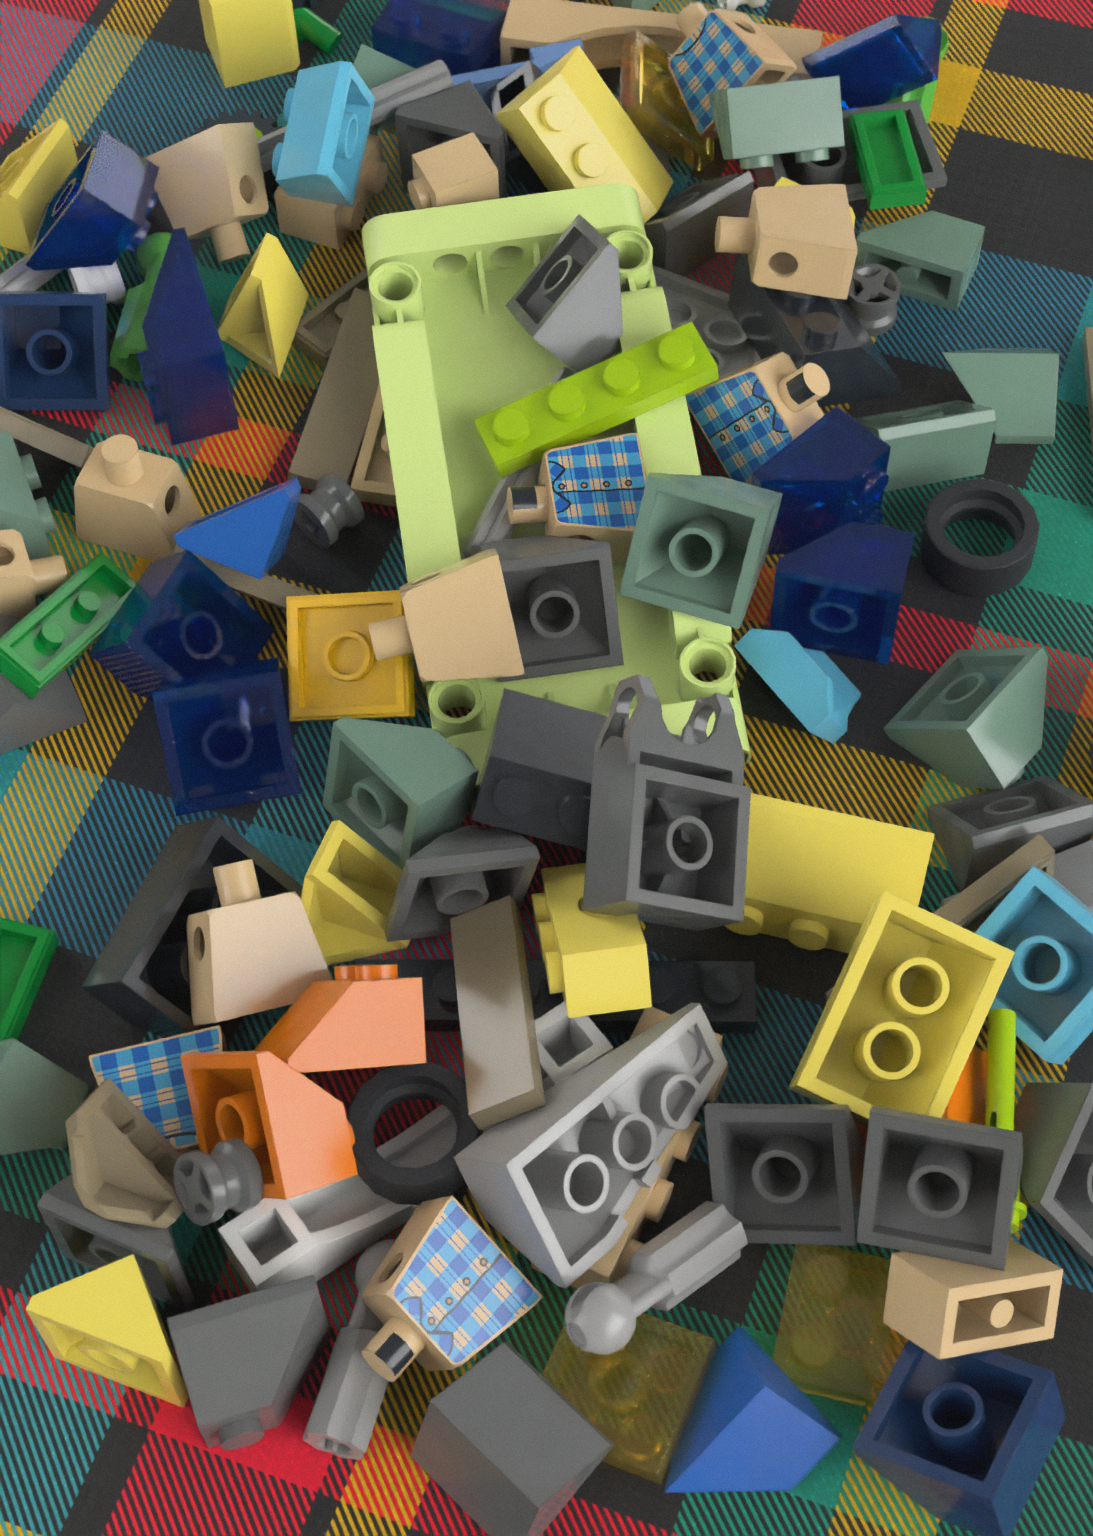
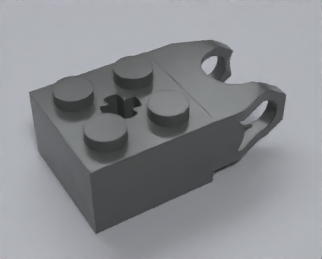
(667, 814)

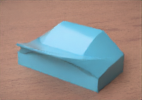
(803, 680)

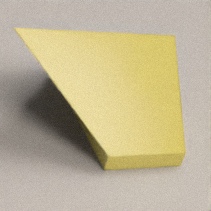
(265, 307)
(350, 896)

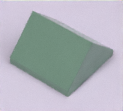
(934, 442)

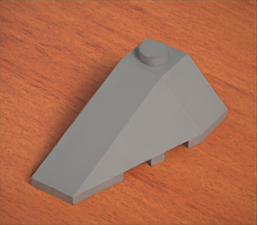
(573, 1166)

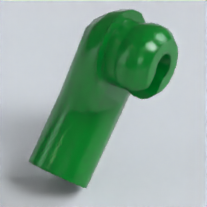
(316, 30)

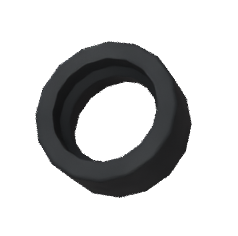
(988, 502)
(395, 1086)

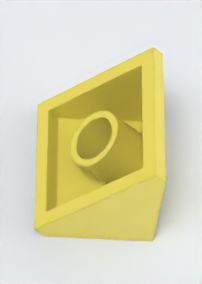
(250, 38)
(29, 181)
(111, 1329)

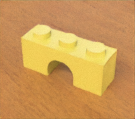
(589, 955)

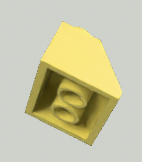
(581, 134)
(822, 869)
(902, 1013)

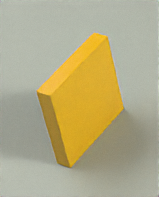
(335, 663)

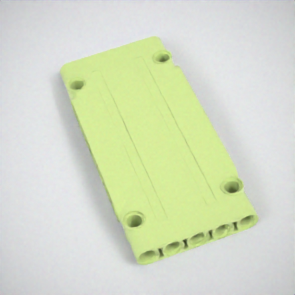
(460, 353)

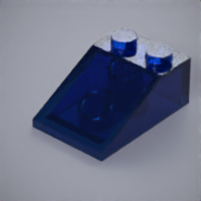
(454, 31)
(185, 352)

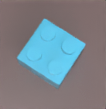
(1051, 966)

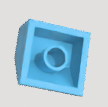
(324, 134)

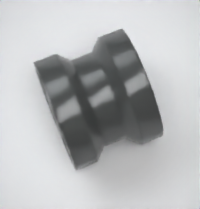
(874, 297)
(328, 510)
(218, 1181)

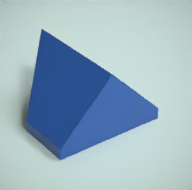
(248, 533)
(748, 1427)

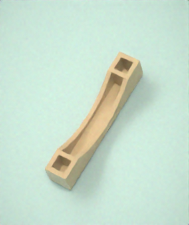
(605, 27)

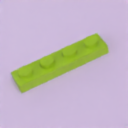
(596, 399)

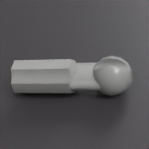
(660, 1276)
(350, 1387)

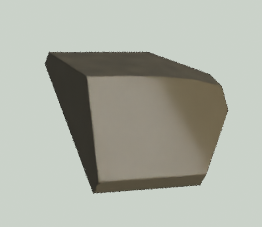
(121, 1161)

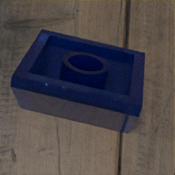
(881, 60)

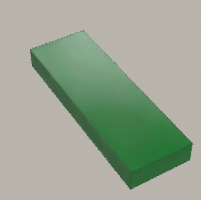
(63, 625)

